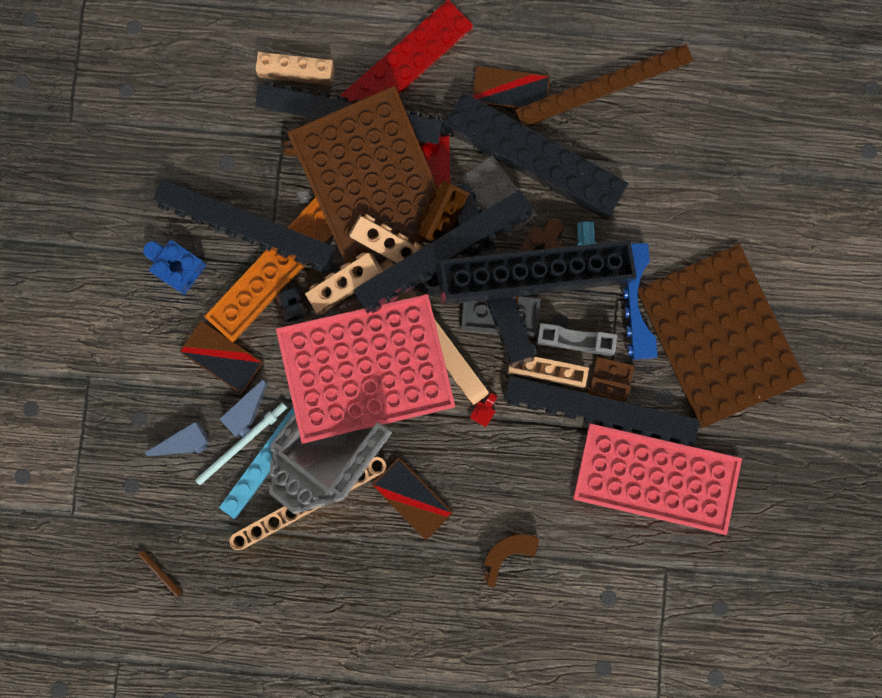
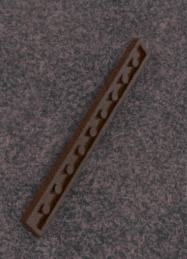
(604, 85)

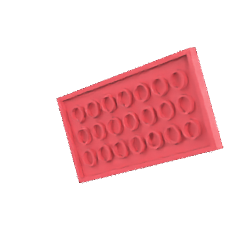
(657, 479)

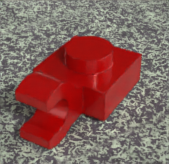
(483, 413)

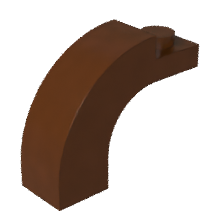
(505, 547)

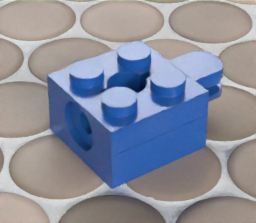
(174, 265)

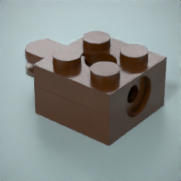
(543, 239)

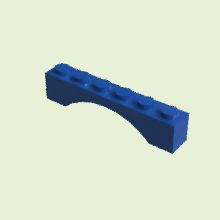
(642, 341)

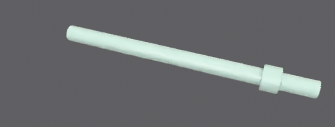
(268, 419)

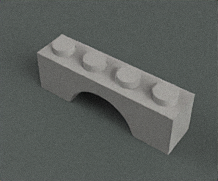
(567, 339)

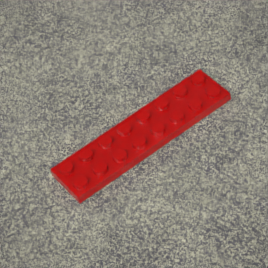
(413, 53)

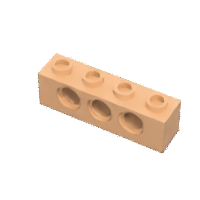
(295, 68)
(360, 230)
(317, 295)
(553, 372)

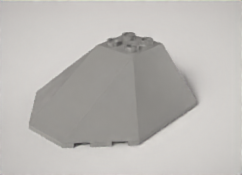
(321, 469)

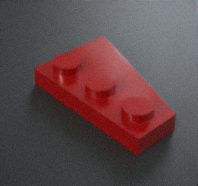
(438, 160)

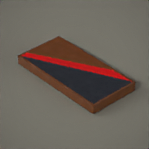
(509, 88)
(221, 357)
(412, 499)

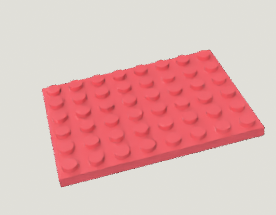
(365, 369)

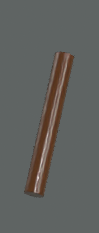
(160, 573)

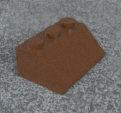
(443, 211)

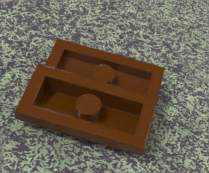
(611, 379)

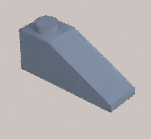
(242, 414)
(188, 440)

